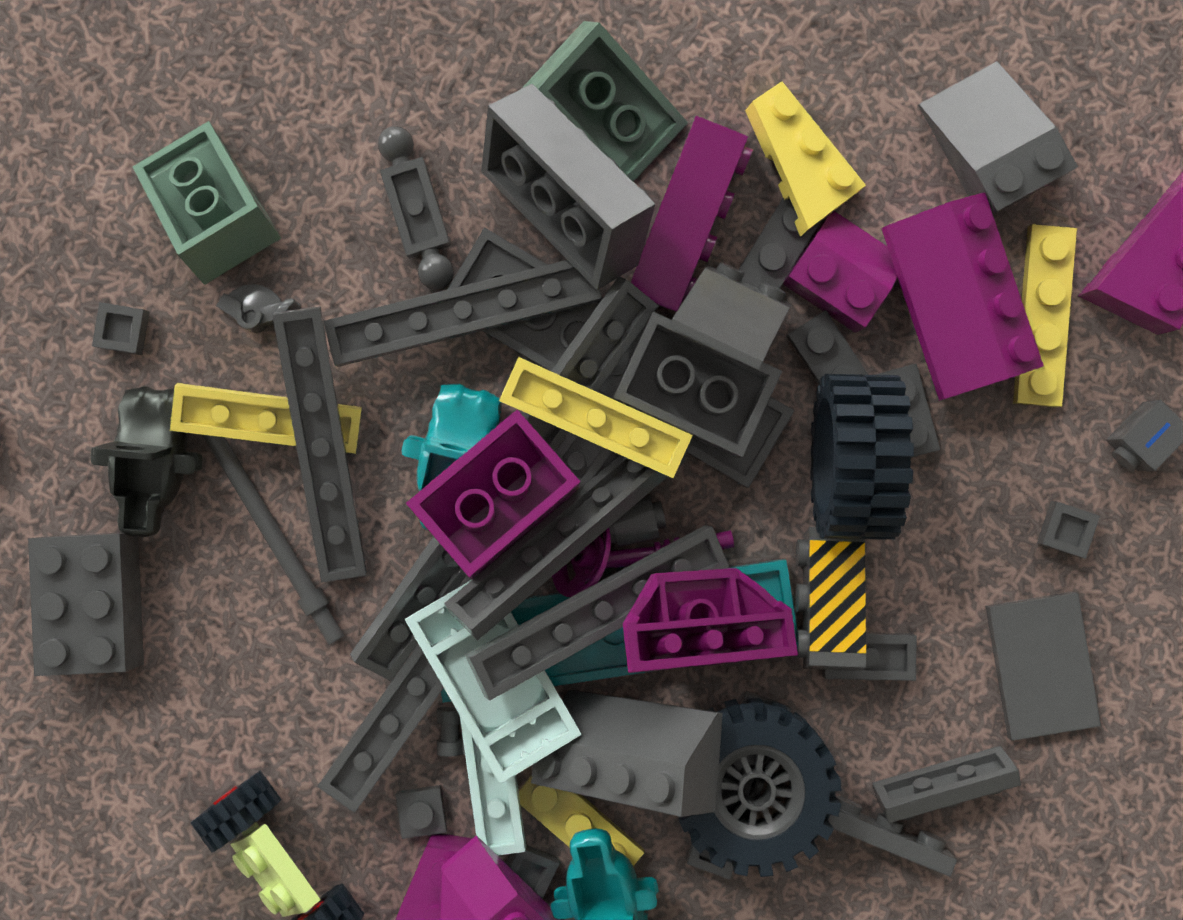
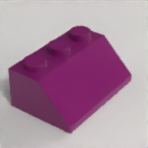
(494, 494)

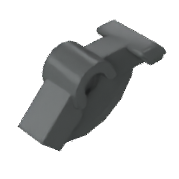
(254, 306)

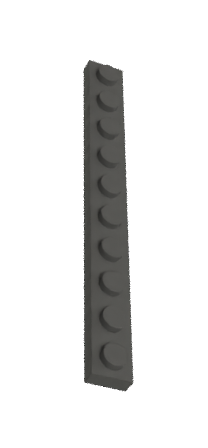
(435, 573)
(417, 684)

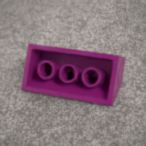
(962, 296)

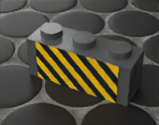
(831, 602)

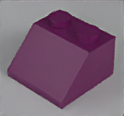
(843, 272)

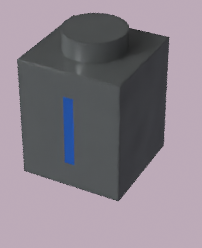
(1147, 437)

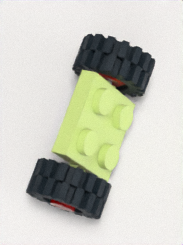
(263, 856)

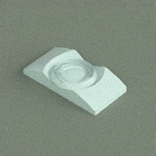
(512, 727)

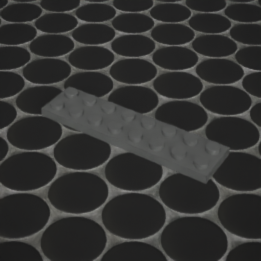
(548, 337)

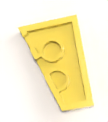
(809, 164)

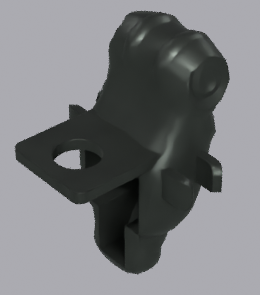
(145, 460)

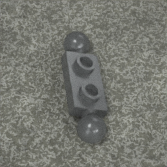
(415, 207)

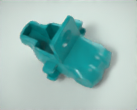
(457, 424)
(602, 883)

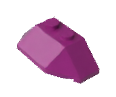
(705, 621)
(483, 887)

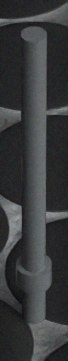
(312, 600)

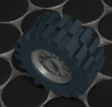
(861, 456)
(810, 796)

